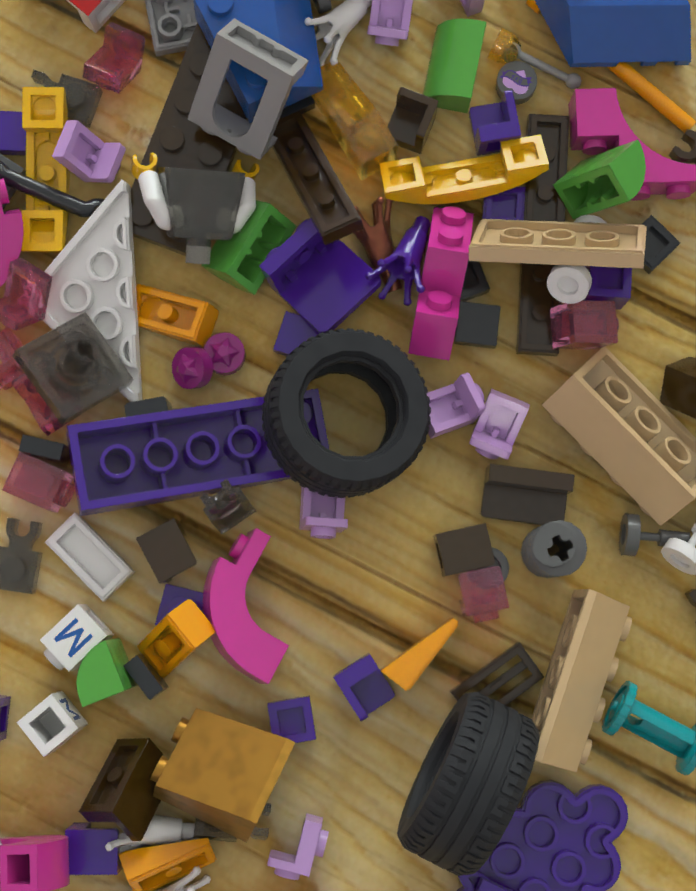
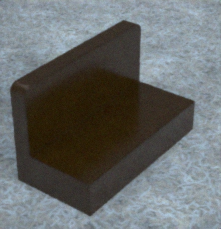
(525, 494)
(124, 788)

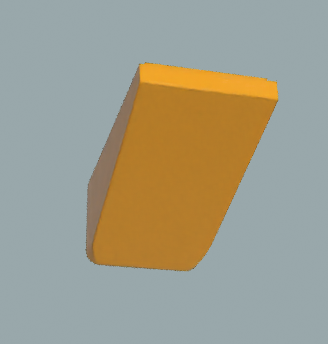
(175, 315)
(176, 637)
(411, 663)
(161, 864)

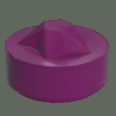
(226, 353)
(192, 367)

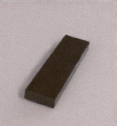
(315, 179)

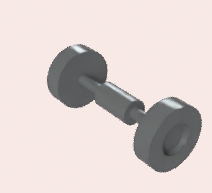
(631, 534)

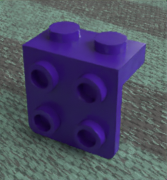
(318, 278)

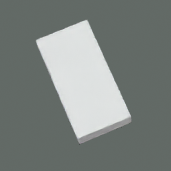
(89, 556)

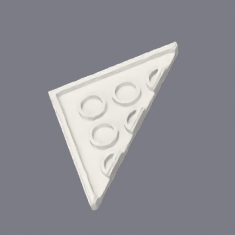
(99, 278)

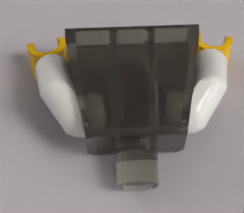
(197, 203)

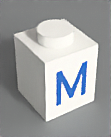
(74, 637)
(52, 723)

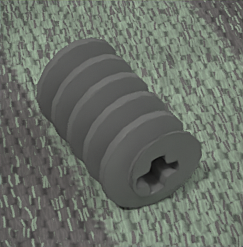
(571, 549)

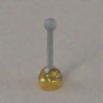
(508, 48)

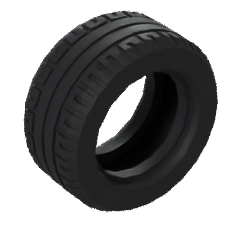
(386, 372)
(469, 784)

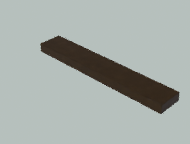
(541, 204)

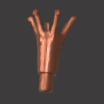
(377, 238)

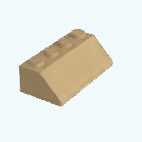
(628, 434)
(577, 676)

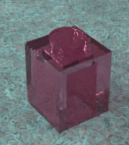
(584, 325)
(39, 483)

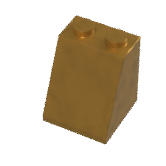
(221, 771)

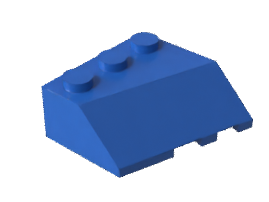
(278, 21)
(620, 31)

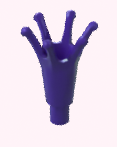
(405, 260)

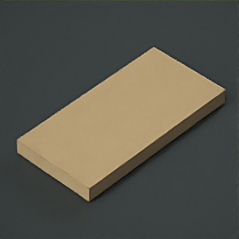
(559, 243)

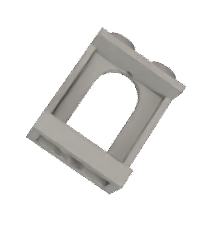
(262, 57)

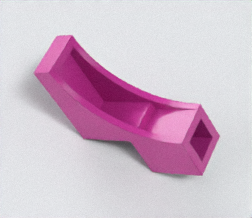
(600, 125)
(443, 282)

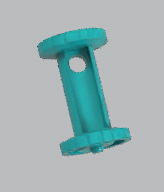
(652, 726)

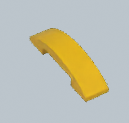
(43, 120)
(465, 179)

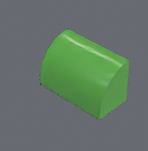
(454, 63)
(603, 180)
(239, 258)
(103, 672)

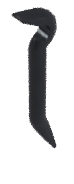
(48, 194)

